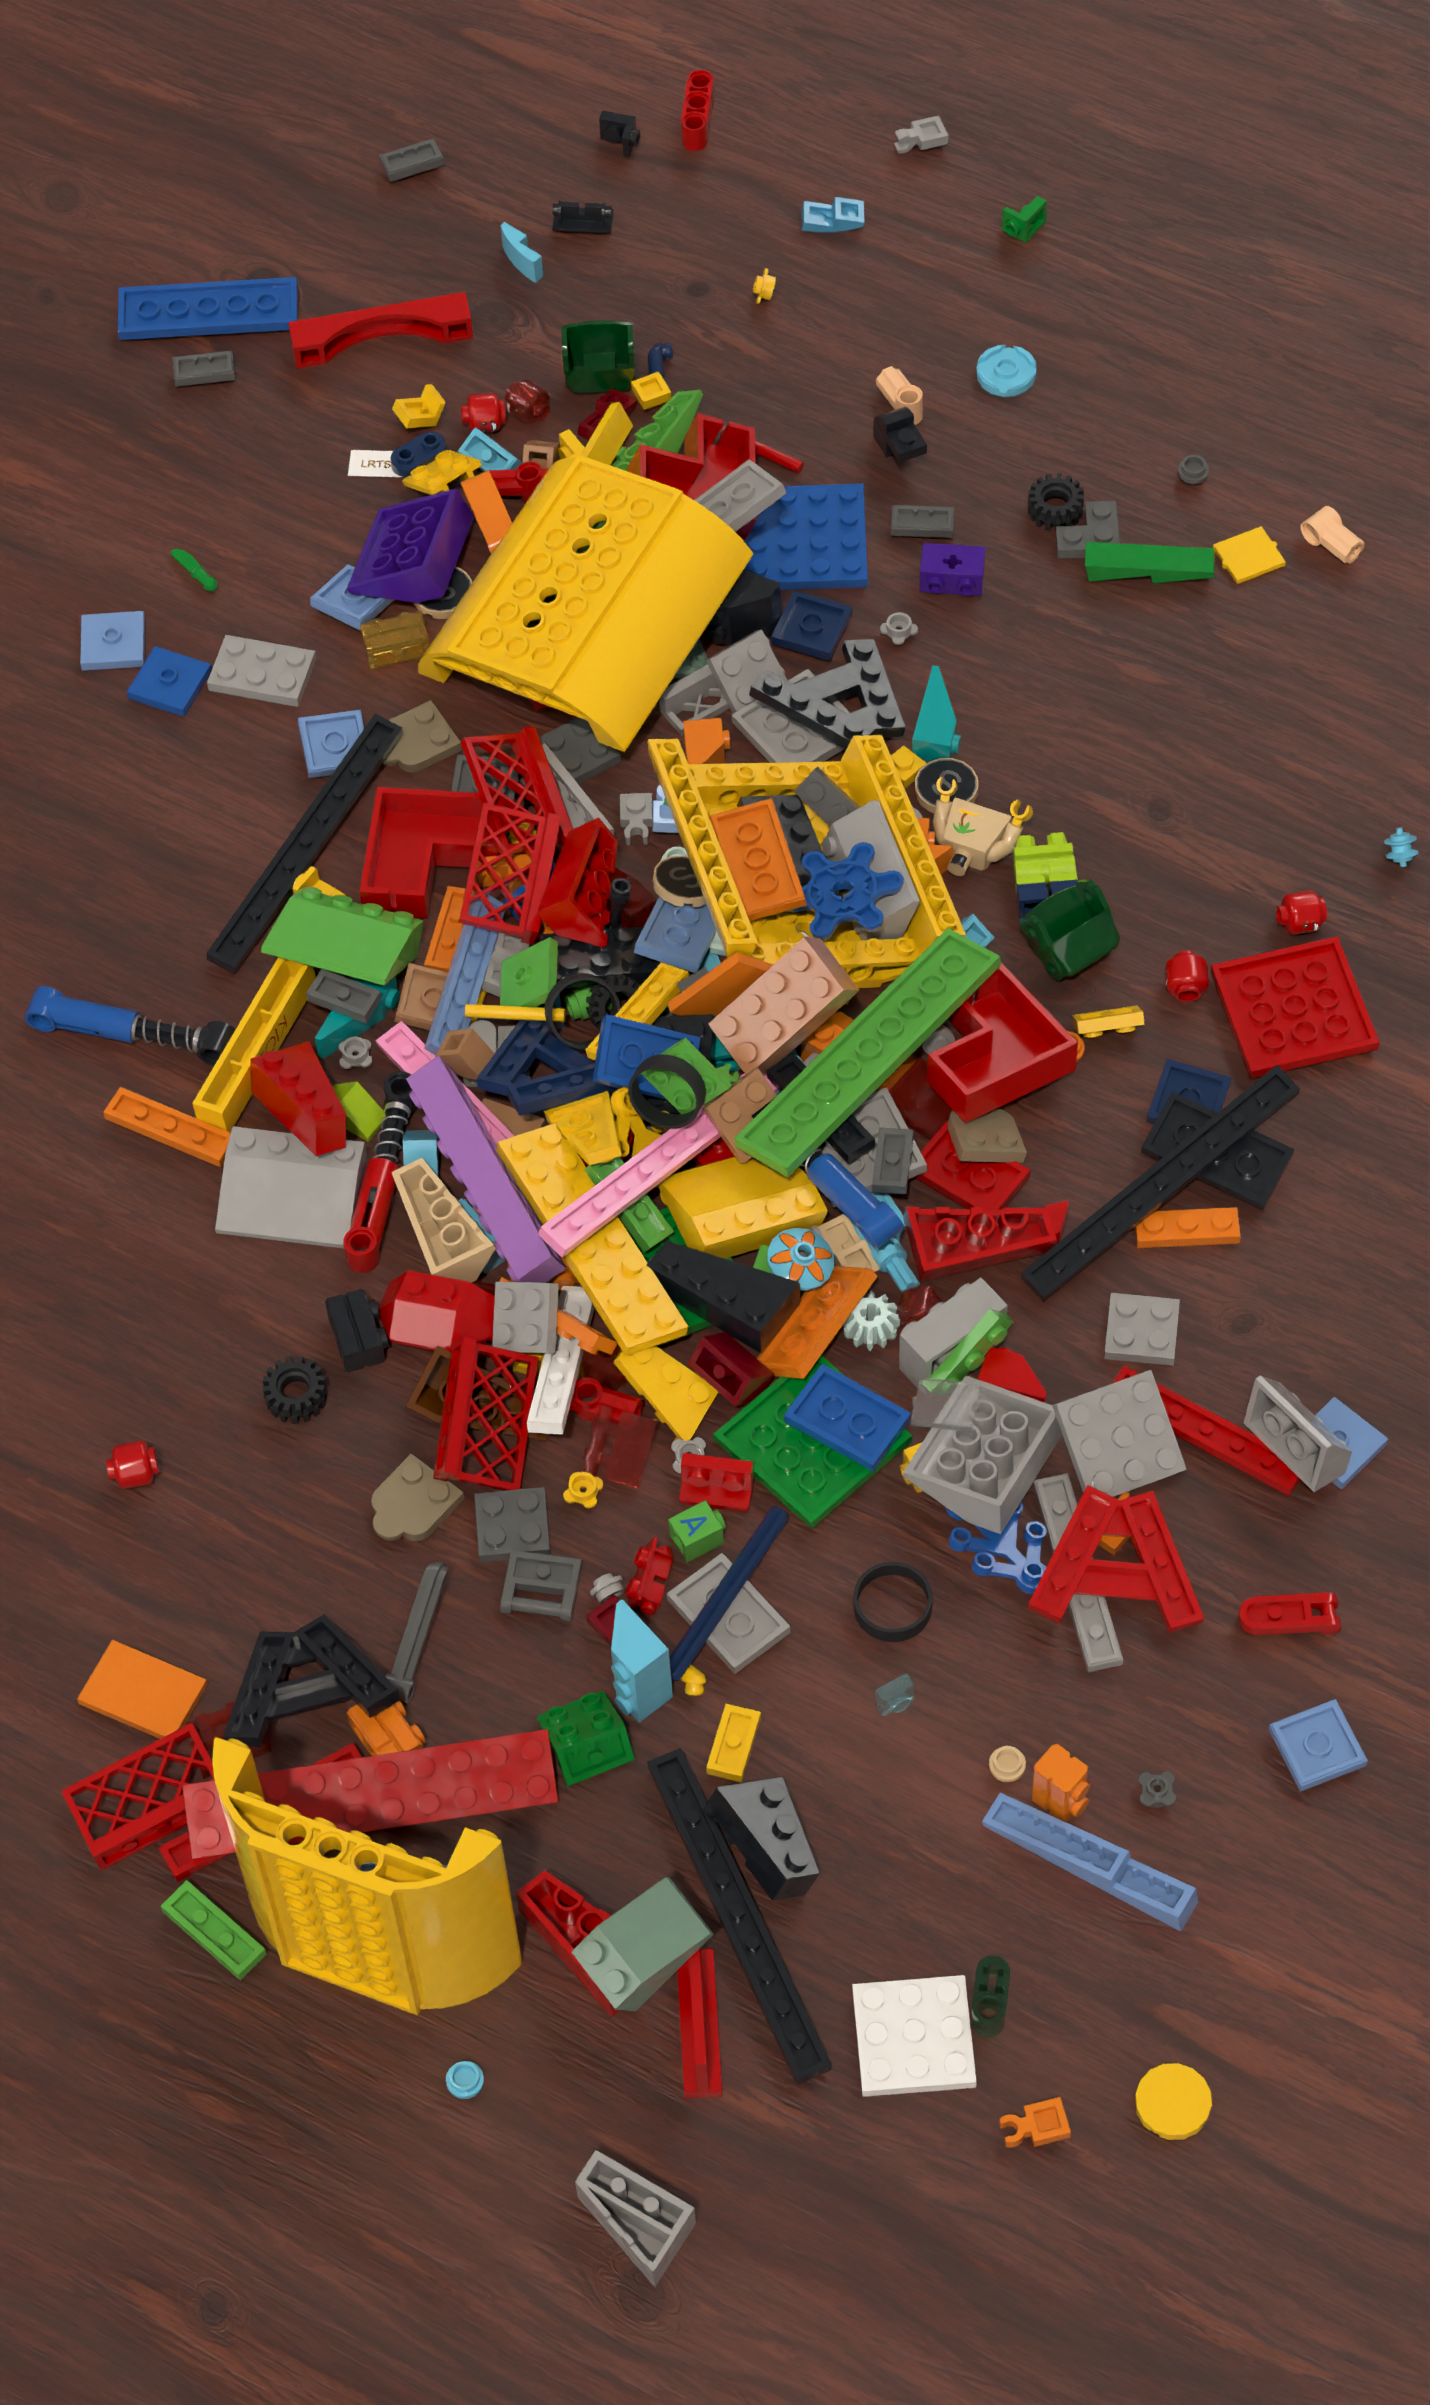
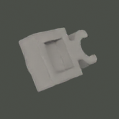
(636, 815)

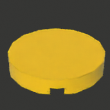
(1173, 2101)

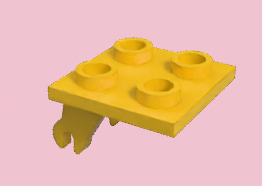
(445, 468)

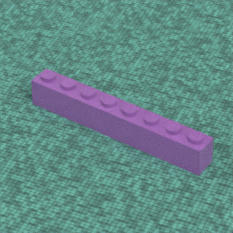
(481, 1169)

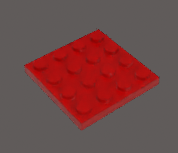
(1294, 1007)

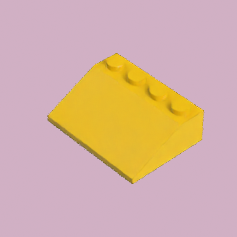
(739, 1205)

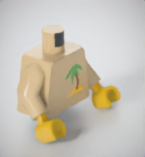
(975, 831)

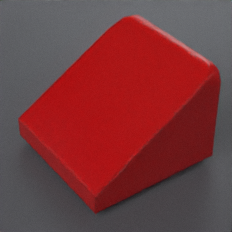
(1059, 1217)

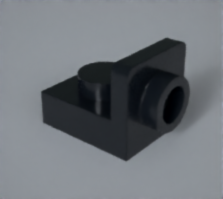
(619, 129)

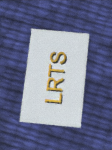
(371, 463)

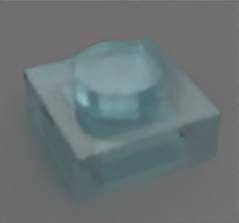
(895, 1695)

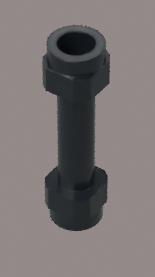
(618, 895)

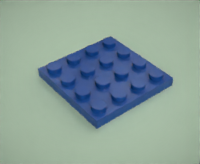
(812, 538)

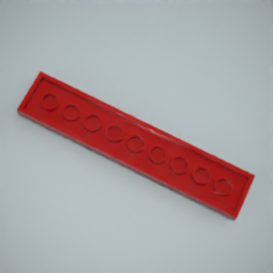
(393, 1788)

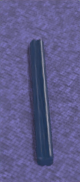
(726, 1591)

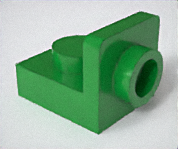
(1027, 222)

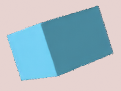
(423, 1145)

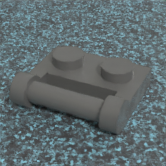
(543, 1575)

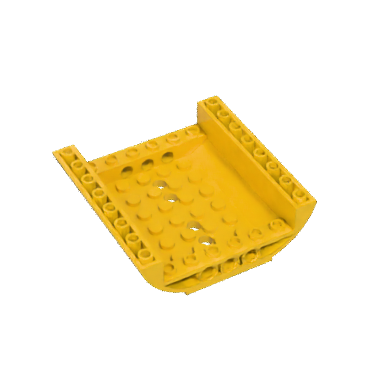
(620, 608)
(865, 776)
(389, 1933)

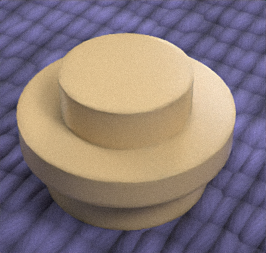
(1007, 1764)

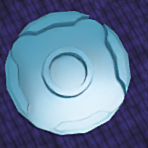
(1006, 370)

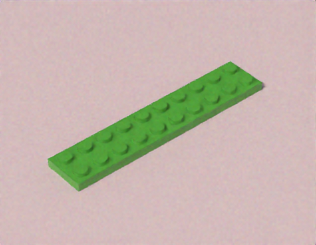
(867, 1052)

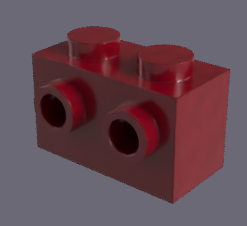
(730, 1368)

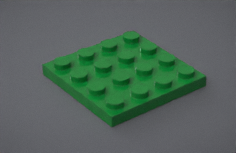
(790, 1463)

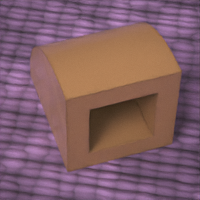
(541, 452)
(465, 1052)

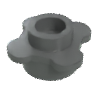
(1155, 1799)

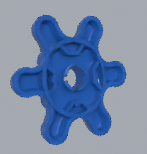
(850, 874)

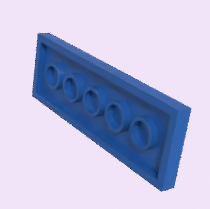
(207, 308)

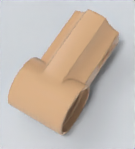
(900, 392)
(1327, 529)

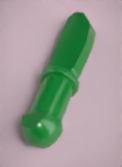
(195, 569)

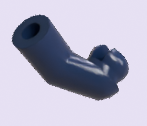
(656, 356)

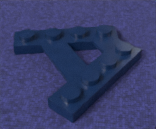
(522, 1046)

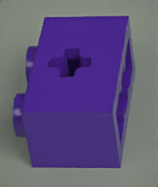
(952, 569)

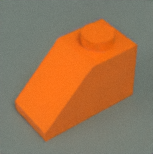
(705, 741)

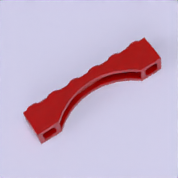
(437, 318)

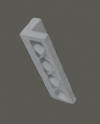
(688, 696)
(576, 802)

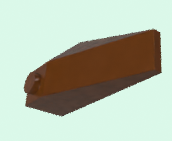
(430, 1391)

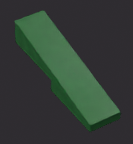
(1162, 563)

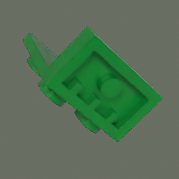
(586, 1737)

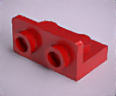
(718, 1480)

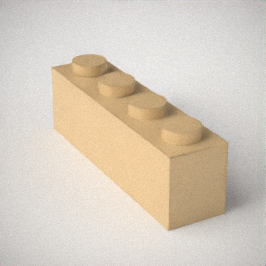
(445, 1231)

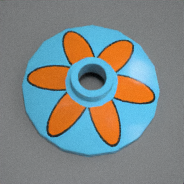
(788, 1263)

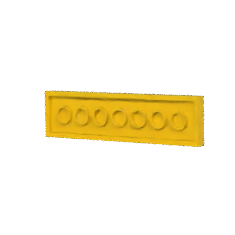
(606, 1262)

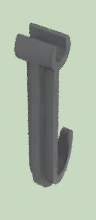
(417, 1630)

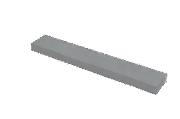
(1088, 1612)

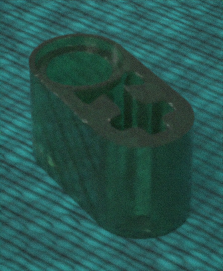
(991, 2000)

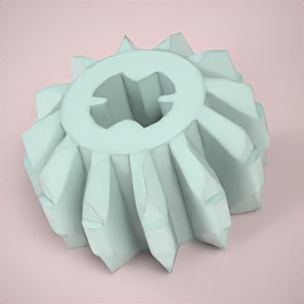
(872, 1322)

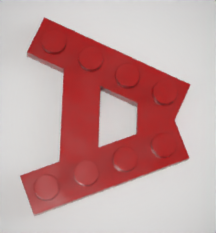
(1157, 1578)

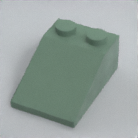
(642, 1945)

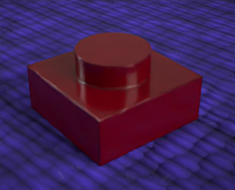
(603, 1618)

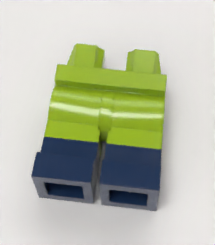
(1042, 865)

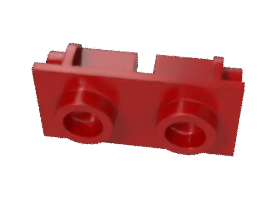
(650, 1564)

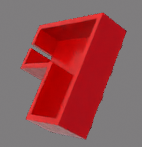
(703, 462)
(411, 837)
(1005, 1051)

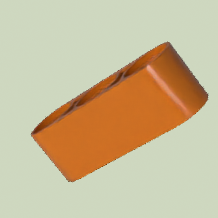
(487, 508)

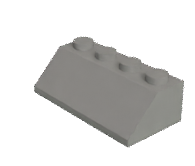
(870, 826)

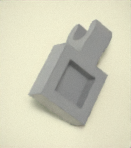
(924, 132)

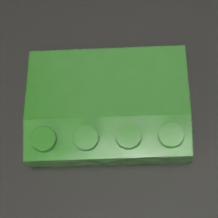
(344, 936)

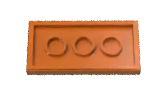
(759, 859)
(816, 1322)

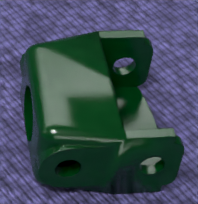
(598, 356)
(1071, 929)

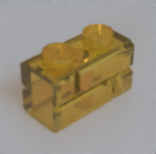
(394, 639)

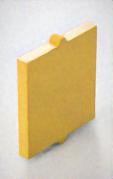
(1249, 555)

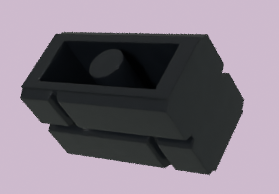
(355, 1330)

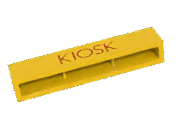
(258, 1032)

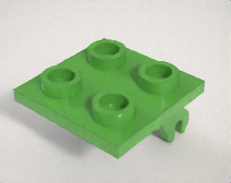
(677, 1090)

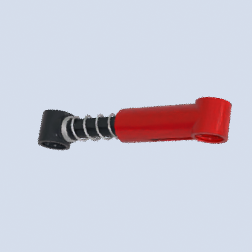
(378, 1182)

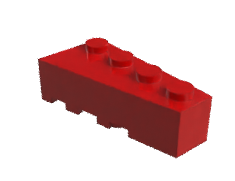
(973, 1238)

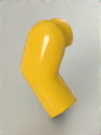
(694, 1681)

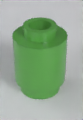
(577, 1004)

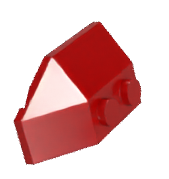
(435, 1311)

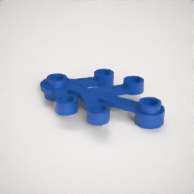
(1004, 1546)

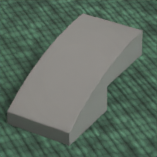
(504, 947)

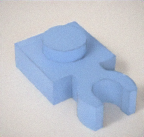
(661, 815)

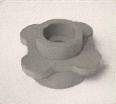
(899, 621)
(355, 1045)
(679, 1446)

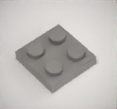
(741, 666)
(525, 1316)
(1142, 1329)

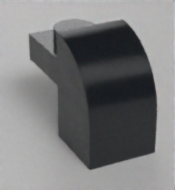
(898, 435)

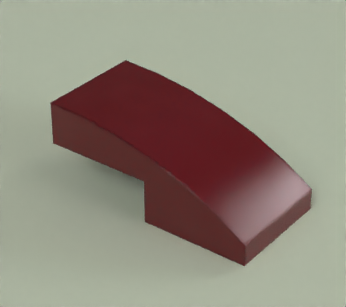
(589, 425)

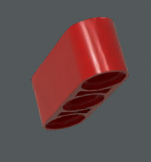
(697, 110)

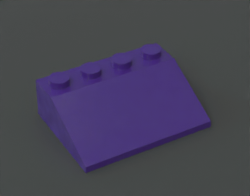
(413, 548)

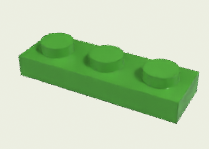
(640, 1218)
(971, 1350)
(213, 1930)

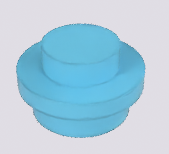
(464, 2079)

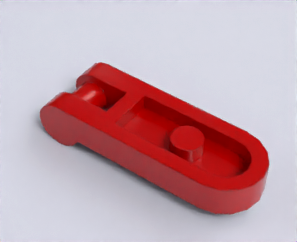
(1290, 1614)

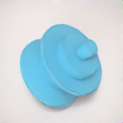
(1401, 847)

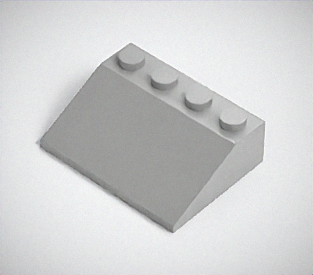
(286, 1192)
(991, 1468)

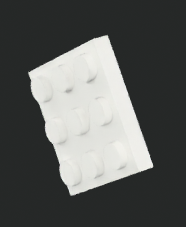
(914, 2036)

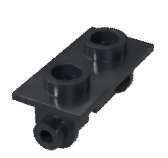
(592, 218)

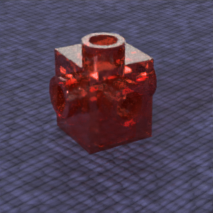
(603, 1369)

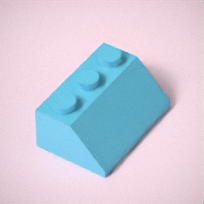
(638, 1665)

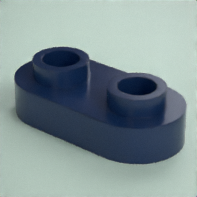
(420, 452)

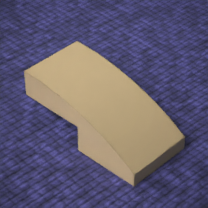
(846, 1244)

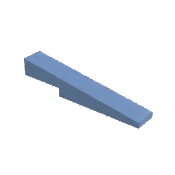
(1093, 1860)

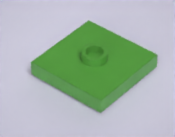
(529, 975)

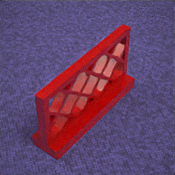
(532, 765)
(534, 885)
(456, 1412)
(152, 1824)
(699, 2026)

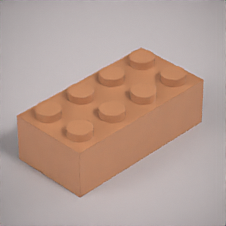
(783, 1006)

